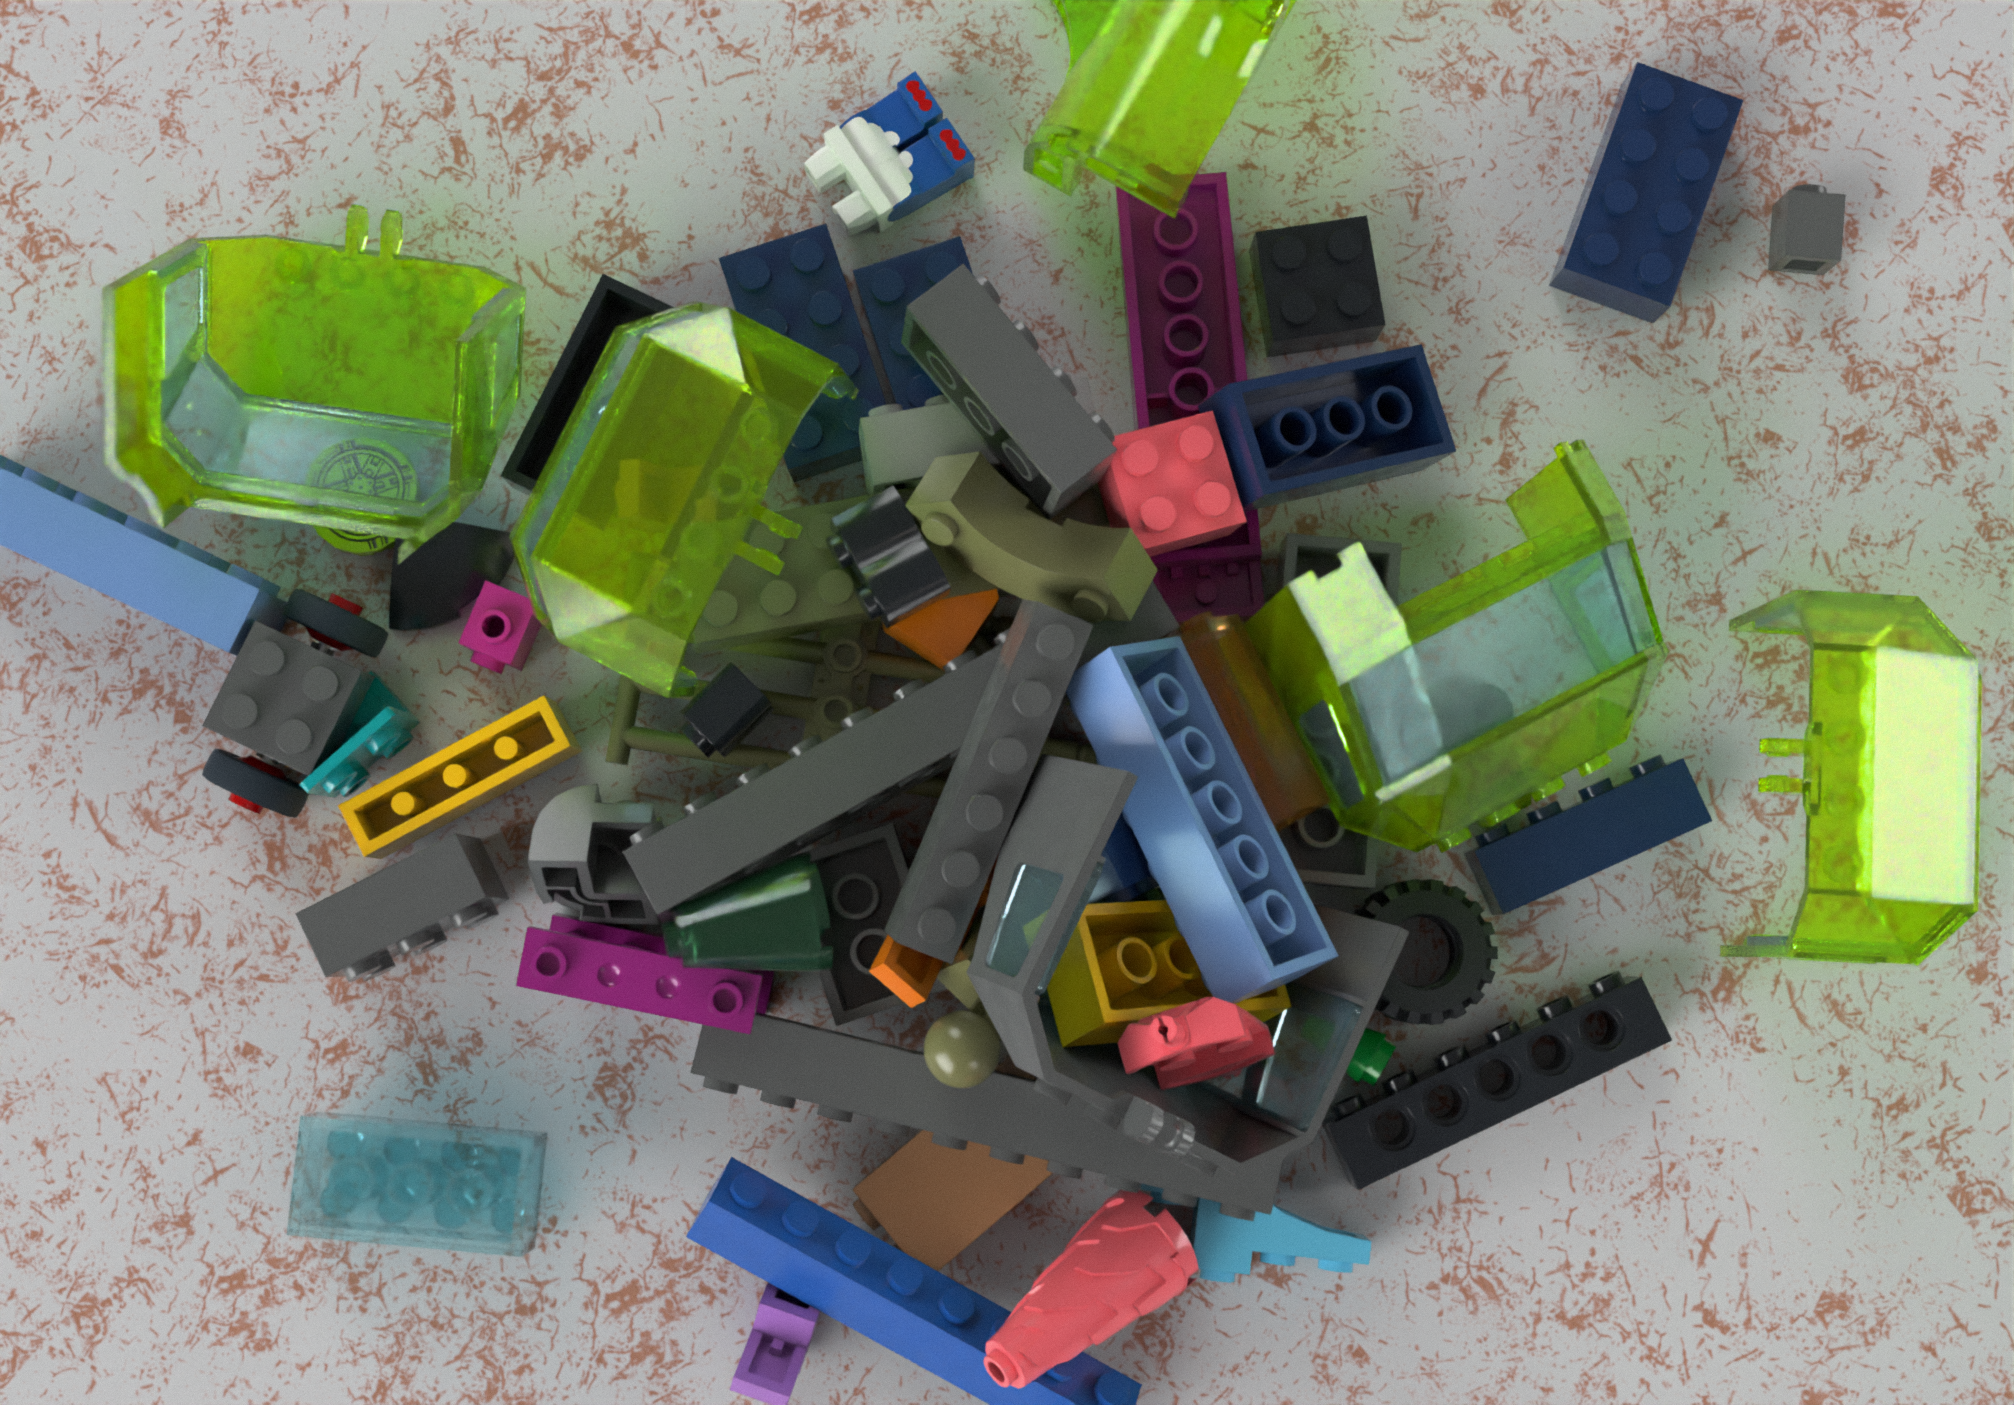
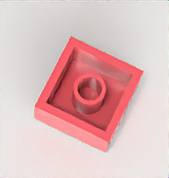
(1172, 485)

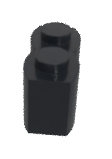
(888, 557)
(724, 712)

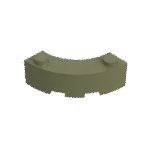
(992, 532)

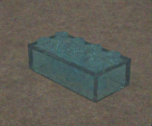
(417, 1183)

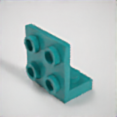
(377, 730)

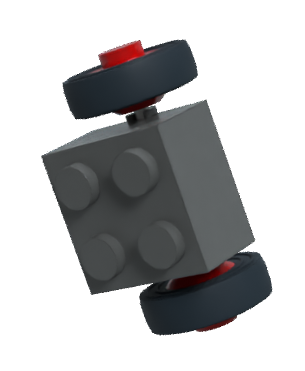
(290, 701)

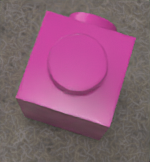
(500, 629)

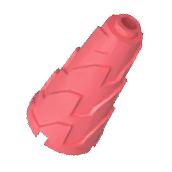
(1102, 1281)

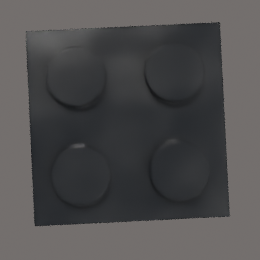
(1316, 286)

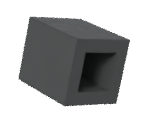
(1806, 230)

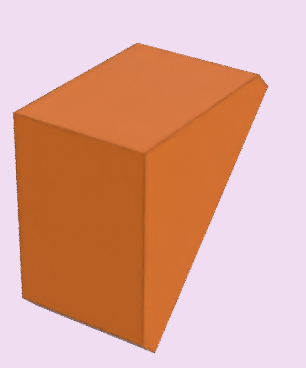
(946, 626)

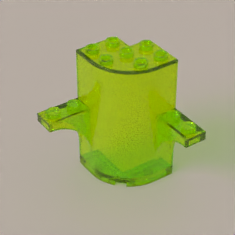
(1149, 91)

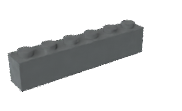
(987, 780)

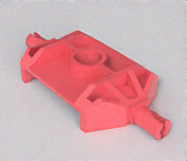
(1196, 1042)

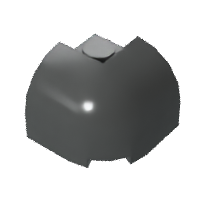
(580, 856)

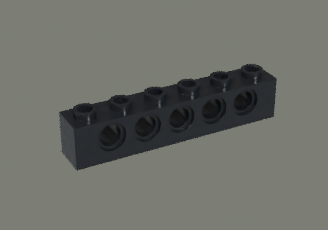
(1631, 1031)

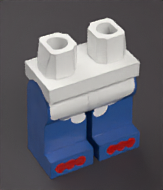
(891, 158)

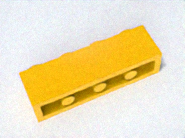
(460, 778)

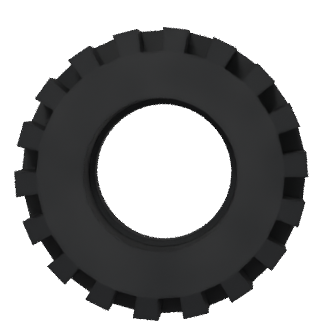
(1468, 947)

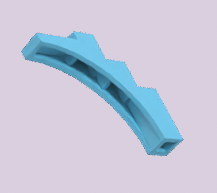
(1226, 1243)

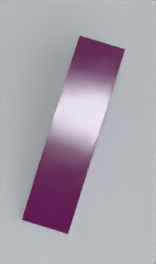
(1180, 353)

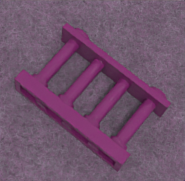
(634, 973)

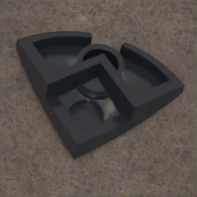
(446, 575)

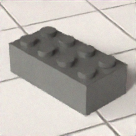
(1007, 390)

